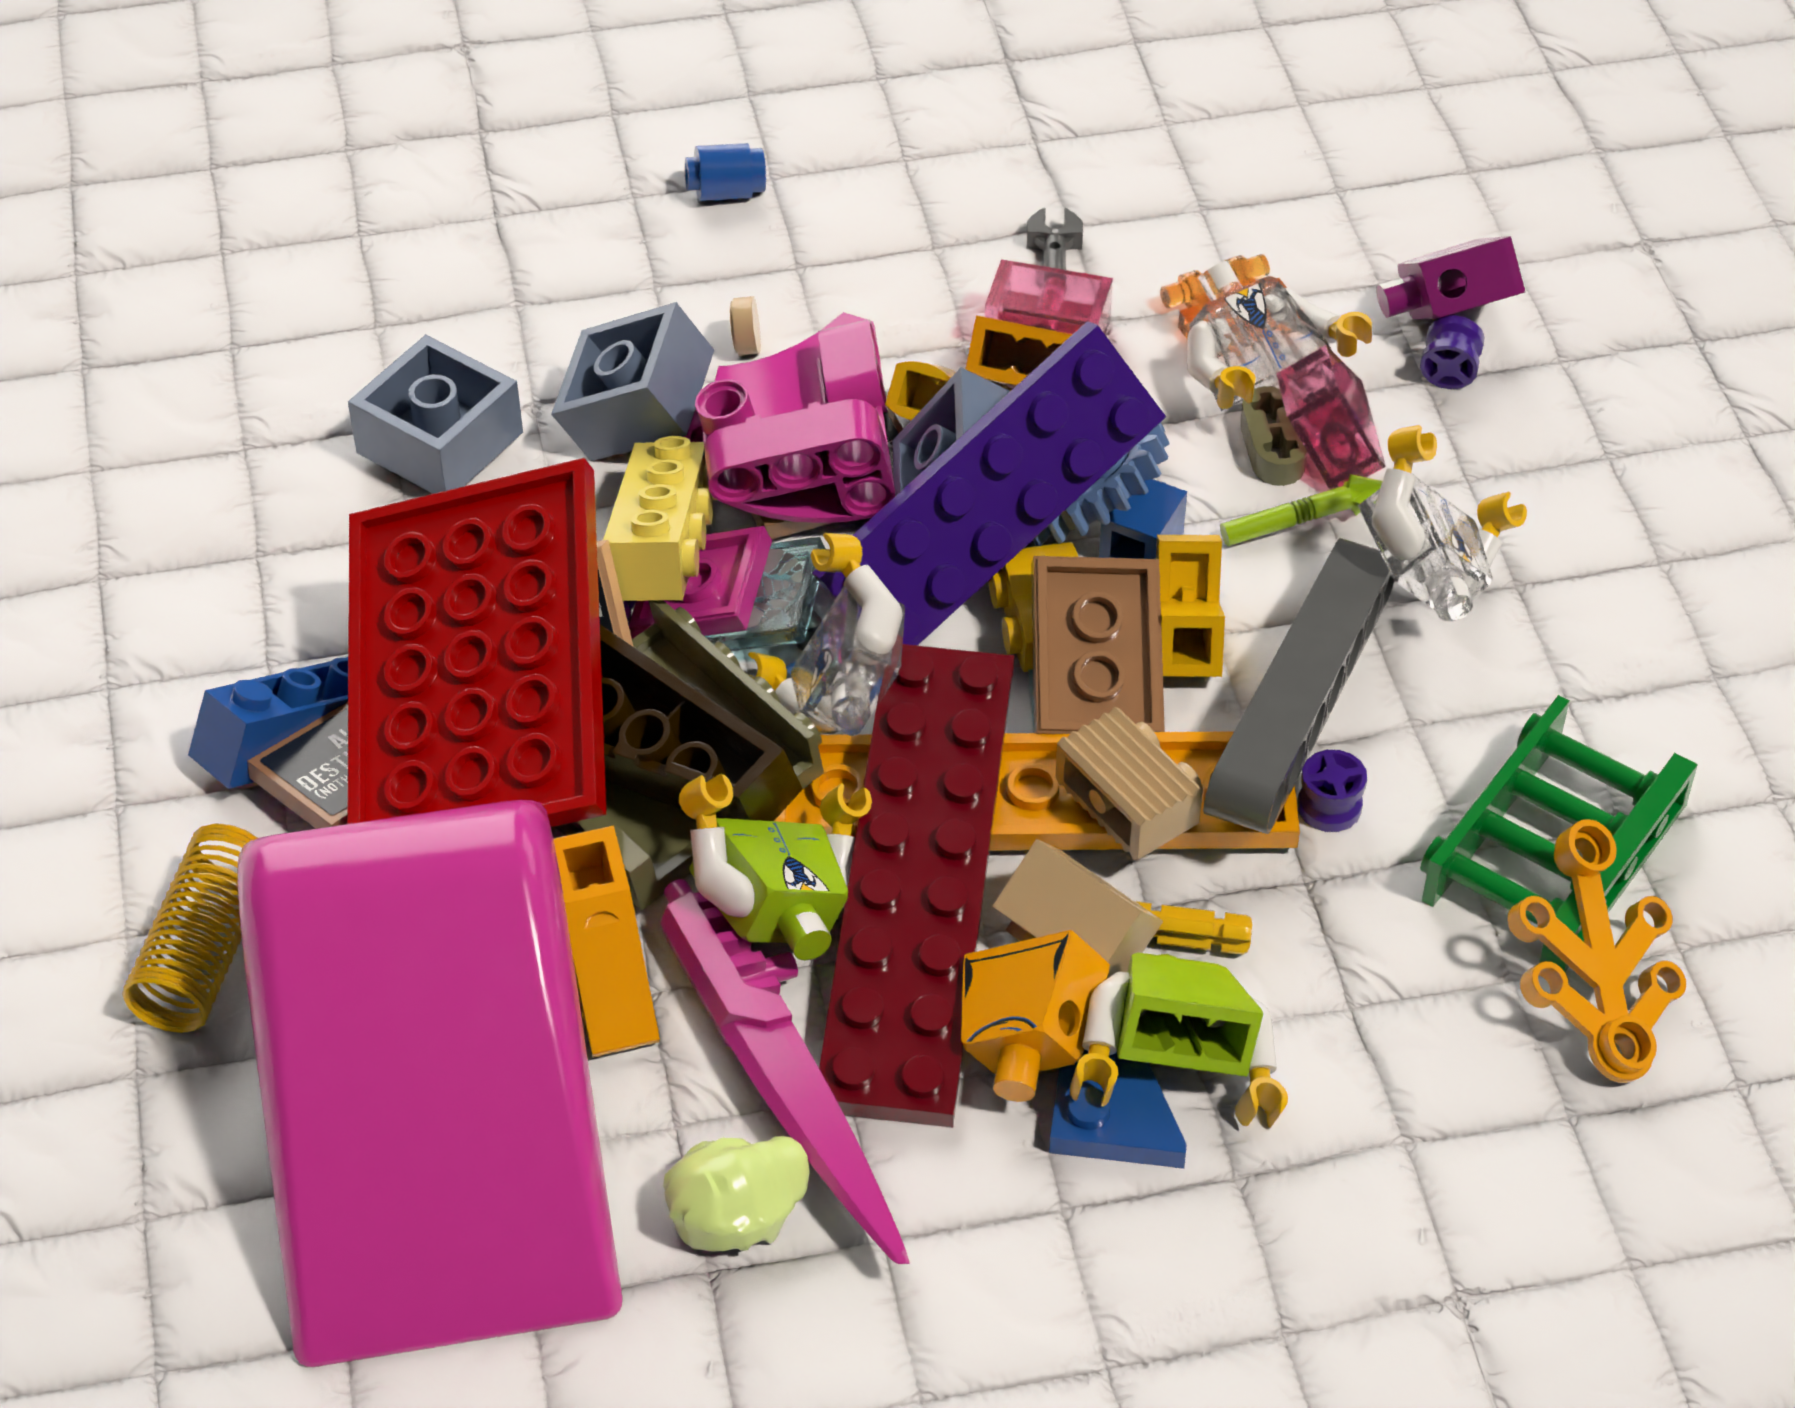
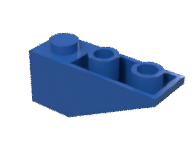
(260, 712)

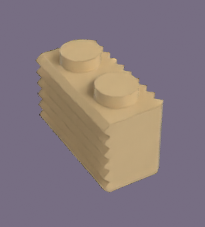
(1129, 782)

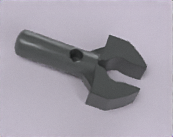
(1054, 244)

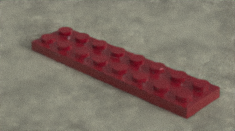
(917, 887)

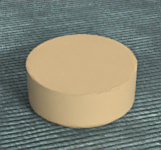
(745, 326)

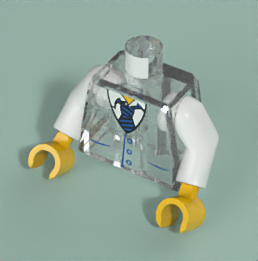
(1259, 331)
(1429, 540)
(851, 652)

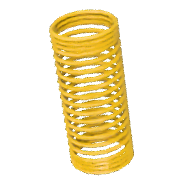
(175, 978)

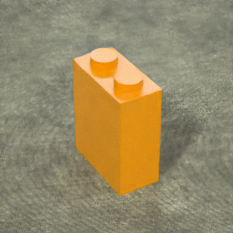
(1009, 350)

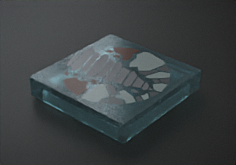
(783, 599)

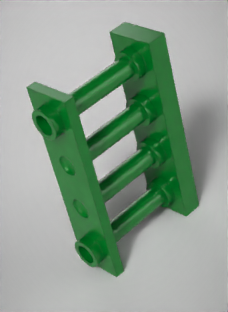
(1656, 803)

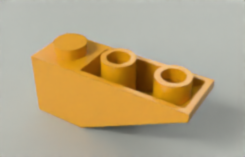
(605, 943)

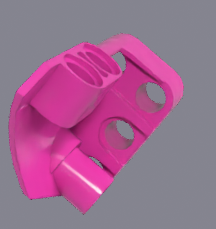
(802, 429)

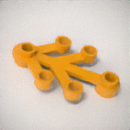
(1599, 960)

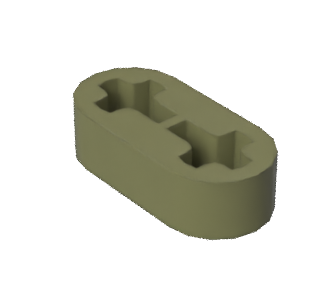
(1262, 437)

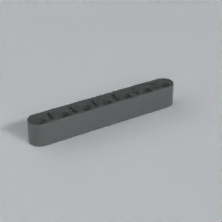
(1300, 688)

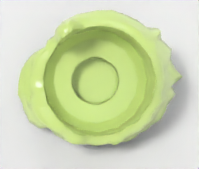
(735, 1191)

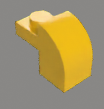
(1190, 605)

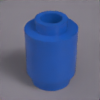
(725, 171)

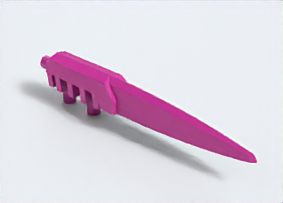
(752, 1018)

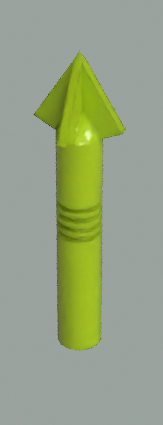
(1300, 511)

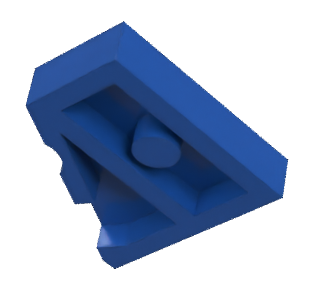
(1130, 1128)

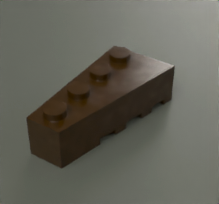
(670, 733)

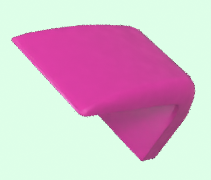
(424, 1083)

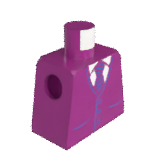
(1467, 278)

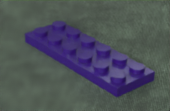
(1004, 480)

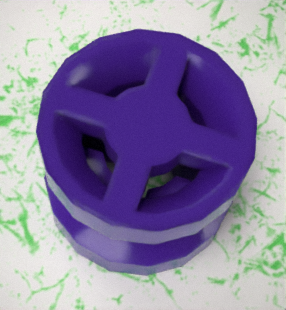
(1452, 352)
(1343, 778)

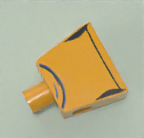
(1028, 1007)

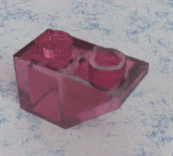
(1331, 416)

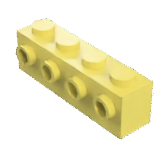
(660, 519)

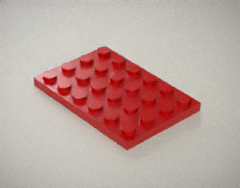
(477, 649)

